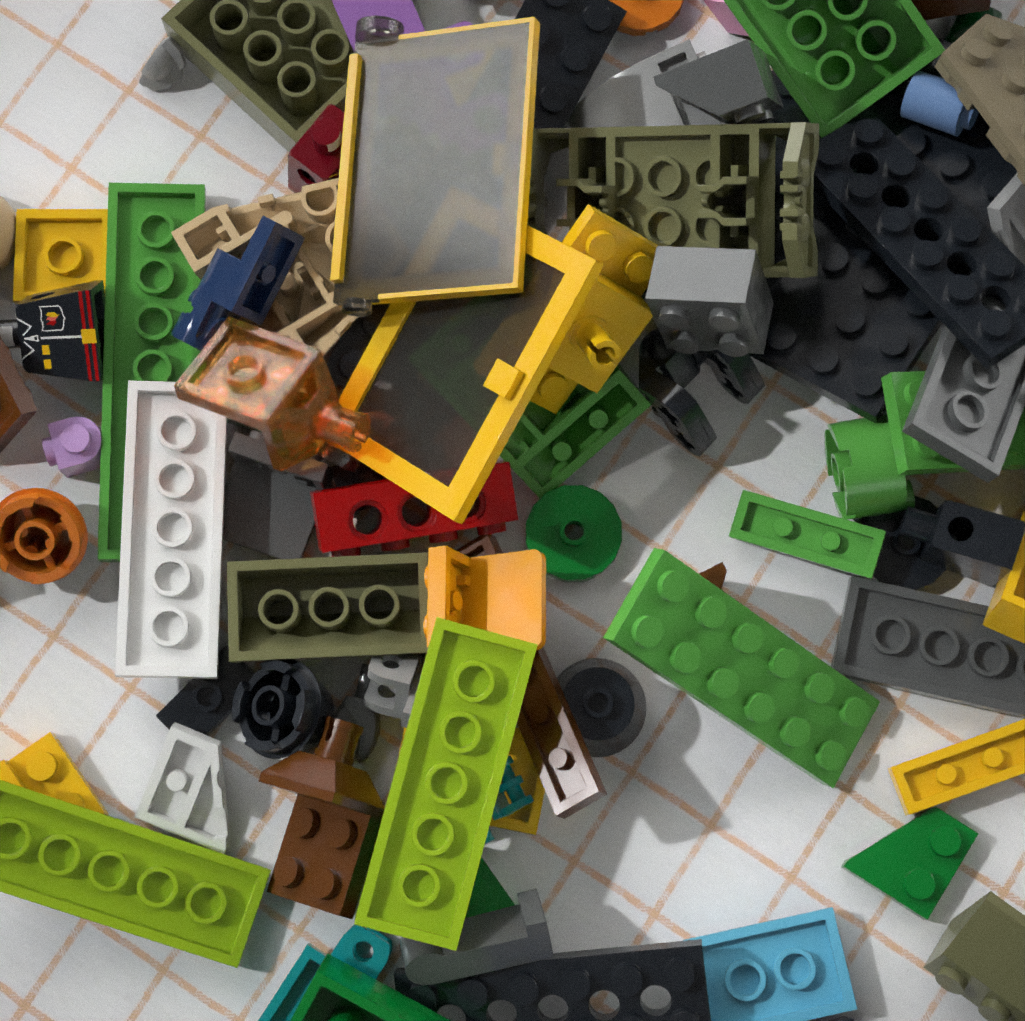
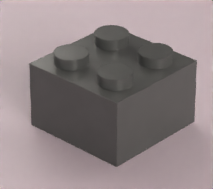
(710, 300)

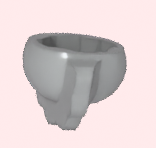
(164, 66)

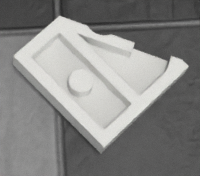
(188, 789)

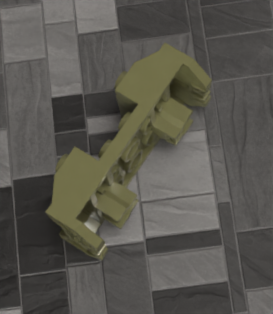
(690, 185)

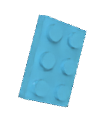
(778, 970)

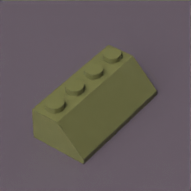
(326, 607)
(984, 958)

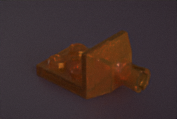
(273, 388)

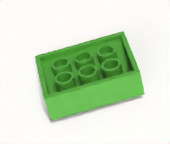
(838, 52)

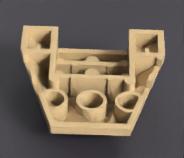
(305, 300)

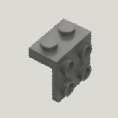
(270, 507)

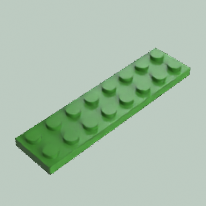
(143, 301)

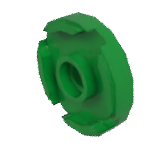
(580, 558)

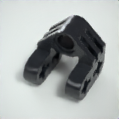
(667, 373)

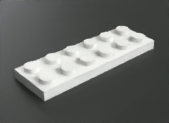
(170, 536)

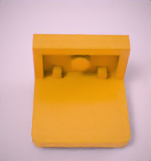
(488, 592)

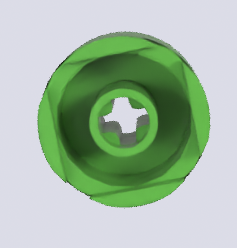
(865, 469)

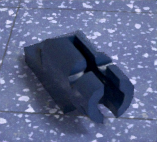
(240, 285)

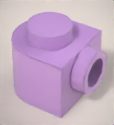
(73, 445)

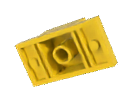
(610, 314)

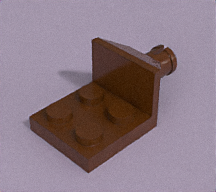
(330, 823)

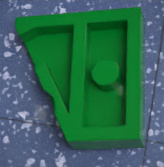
(915, 860)

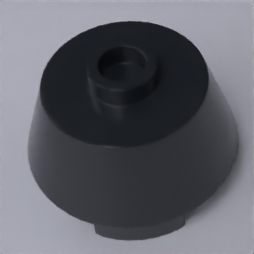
(604, 703)
(282, 709)

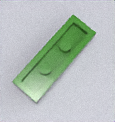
(807, 534)

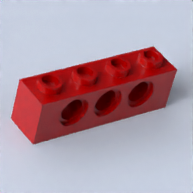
(336, 506)

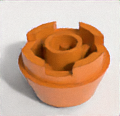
(40, 535)

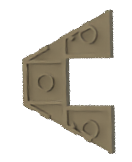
(989, 75)

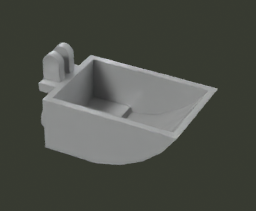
(635, 99)

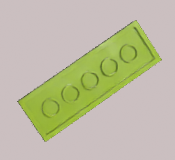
(445, 784)
(126, 876)

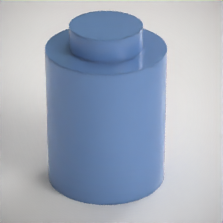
(936, 105)

